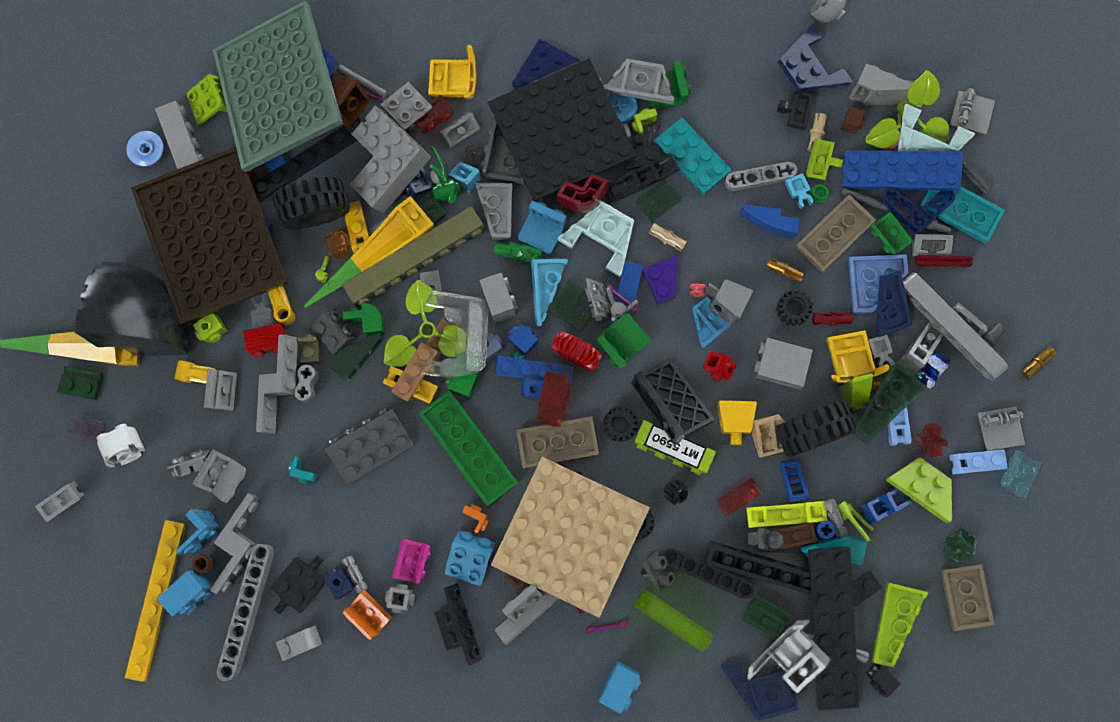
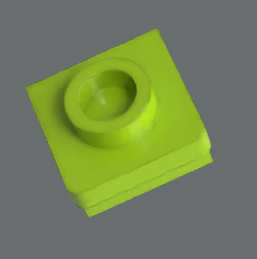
(643, 118)

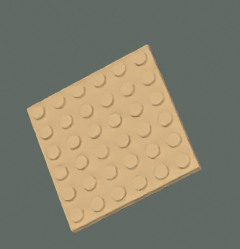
(570, 536)

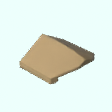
(765, 435)

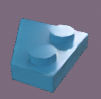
(707, 322)

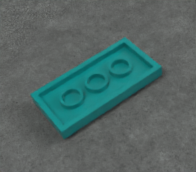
(693, 156)
(968, 213)

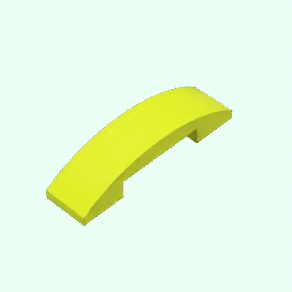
(786, 514)

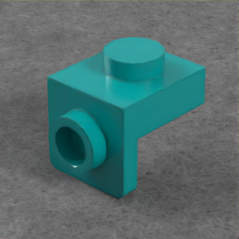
(304, 477)

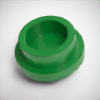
(819, 193)

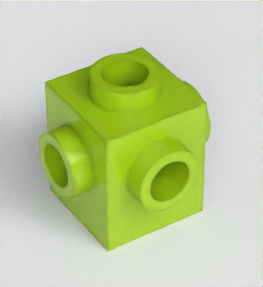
(210, 328)

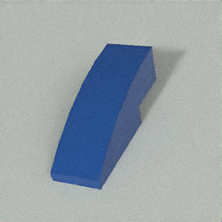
(770, 220)
(884, 505)

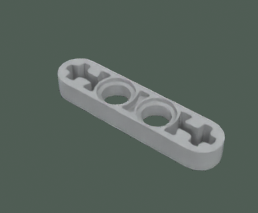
(759, 172)

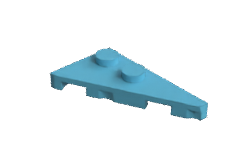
(545, 277)

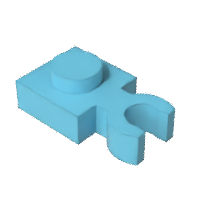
(799, 188)

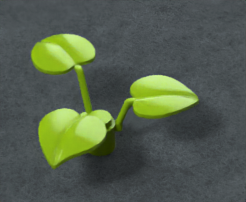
(922, 91)
(399, 349)

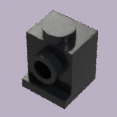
(882, 680)

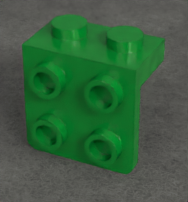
(678, 87)
(622, 340)

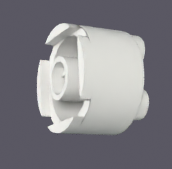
(120, 445)

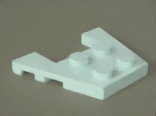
(916, 141)
(606, 227)

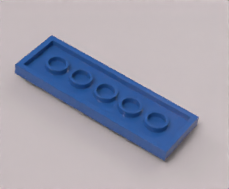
(903, 170)

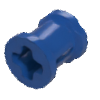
(828, 525)

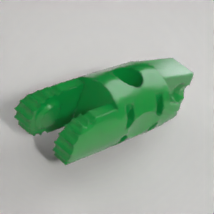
(517, 251)

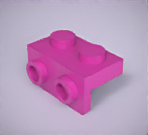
(411, 561)

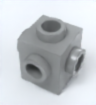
(392, 598)

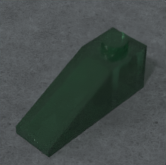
(351, 359)

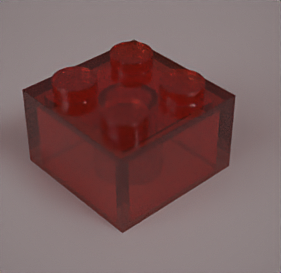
(553, 399)

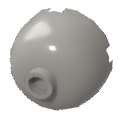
(828, 10)

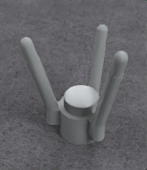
(618, 308)

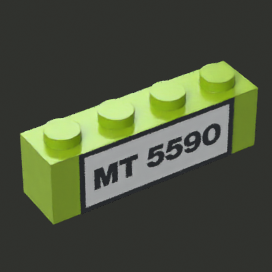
(683, 453)

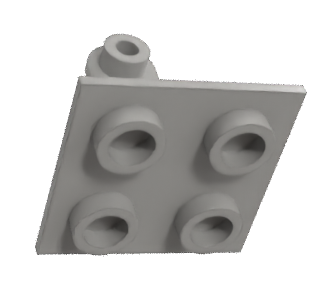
(406, 106)
(972, 112)
(597, 292)
(1001, 428)

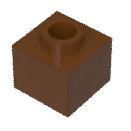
(853, 120)

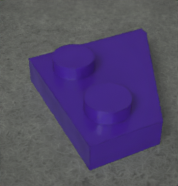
(662, 279)

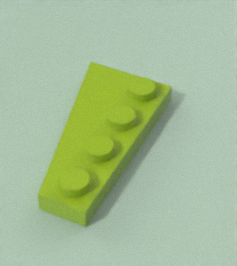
(895, 623)

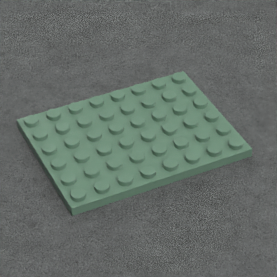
(276, 86)

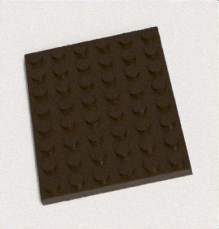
(209, 236)

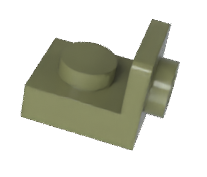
(309, 349)

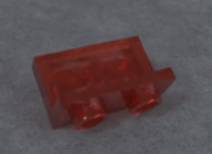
(439, 113)

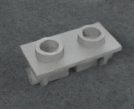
(977, 325)
(181, 464)

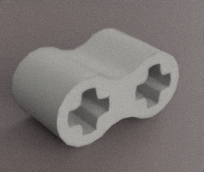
(306, 384)

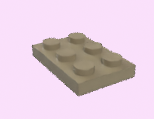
(967, 597)

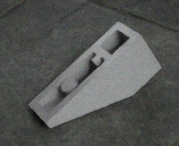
(921, 348)

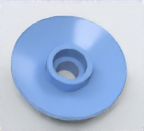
(140, 143)

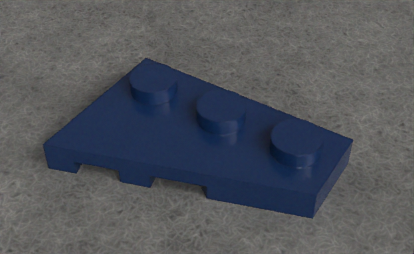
(892, 304)

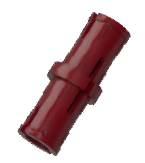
(832, 318)

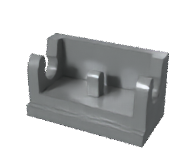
(59, 501)

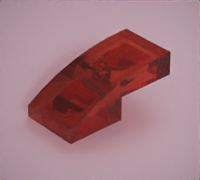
(739, 496)

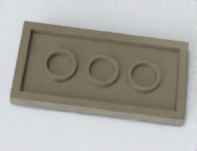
(835, 233)
(571, 441)

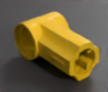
(281, 305)
(191, 372)

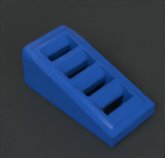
(787, 483)

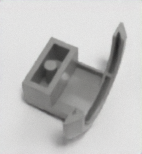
(795, 655)

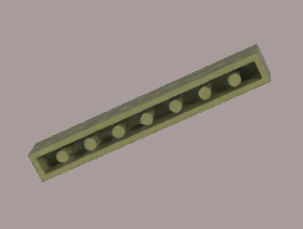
(413, 257)

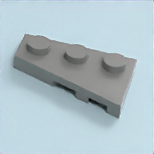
(497, 207)

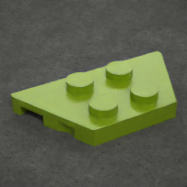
(926, 487)

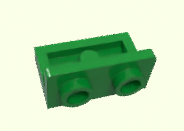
(891, 233)

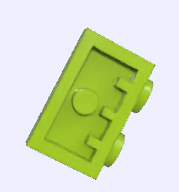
(206, 98)

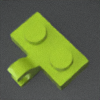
(821, 159)

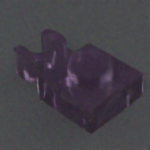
(89, 429)

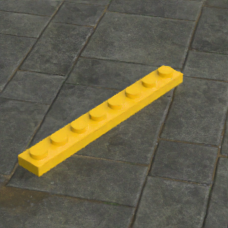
(152, 609)

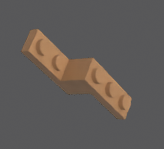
(411, 376)

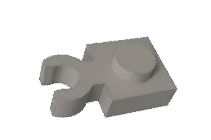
(880, 348)

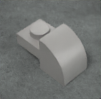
(298, 643)

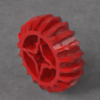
(576, 351)

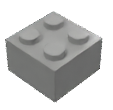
(497, 295)

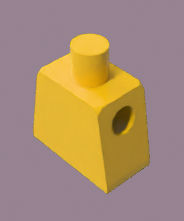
(736, 418)

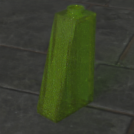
(673, 620)

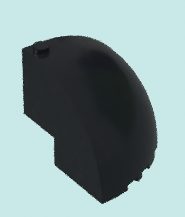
(130, 311)

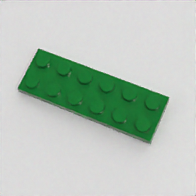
(468, 448)

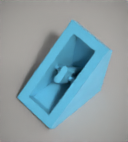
(465, 176)

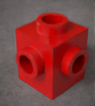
(719, 366)

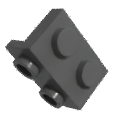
(333, 331)

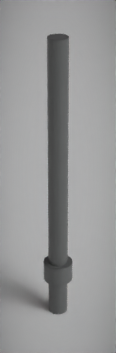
(878, 204)

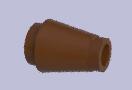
(200, 566)

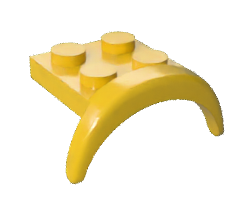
(453, 77)
(852, 357)

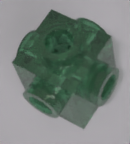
(960, 546)

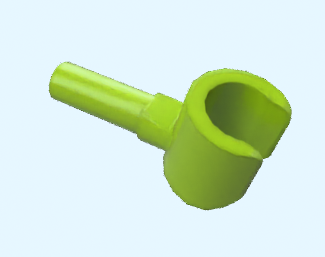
(320, 274)

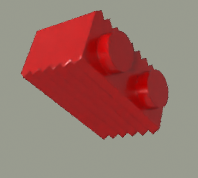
(263, 339)

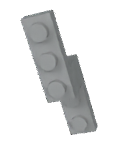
(276, 384)
(235, 544)

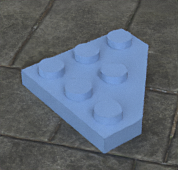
(864, 278)

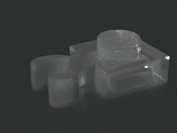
(261, 316)

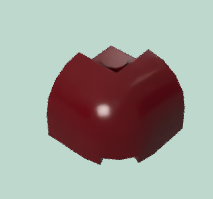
(584, 195)

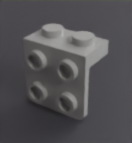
(220, 476)

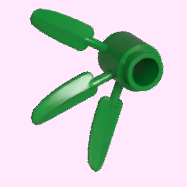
(445, 189)

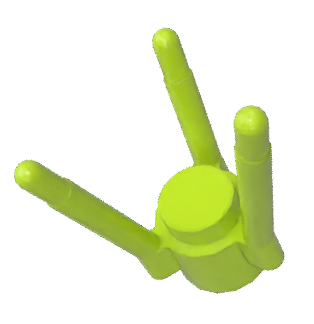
(847, 511)

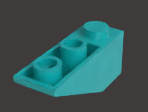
(856, 544)

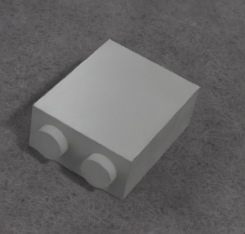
(783, 363)

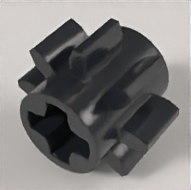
(676, 491)

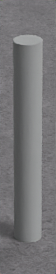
(364, 82)

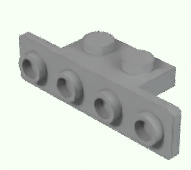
(523, 612)

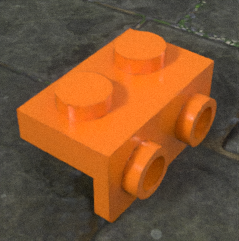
(367, 615)

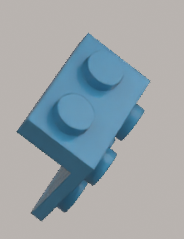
(542, 227)
(206, 531)
(469, 557)

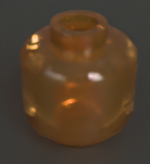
(337, 244)

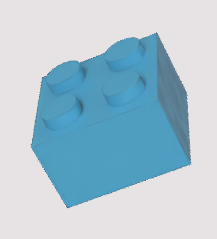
(186, 593)
(619, 687)

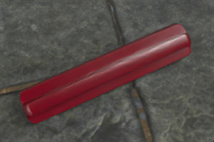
(944, 260)

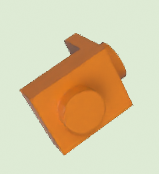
(475, 512)

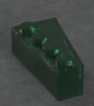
(891, 397)

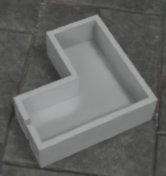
(394, 160)

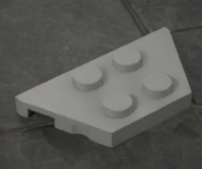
(641, 81)

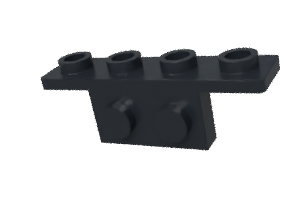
(456, 626)

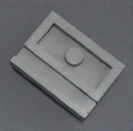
(220, 390)

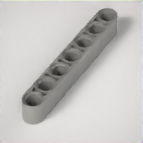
(954, 327)
(239, 619)

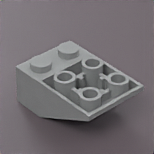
(879, 87)

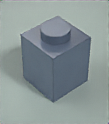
(494, 346)

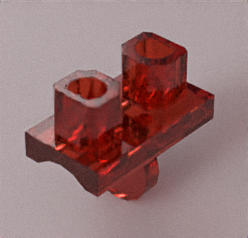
(932, 441)

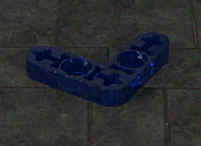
(922, 214)

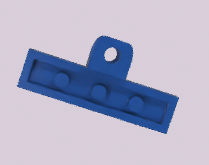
(530, 372)

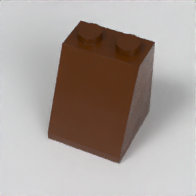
(349, 97)

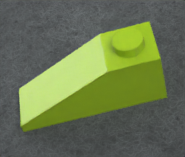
(857, 391)

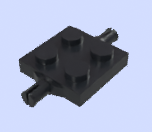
(298, 584)

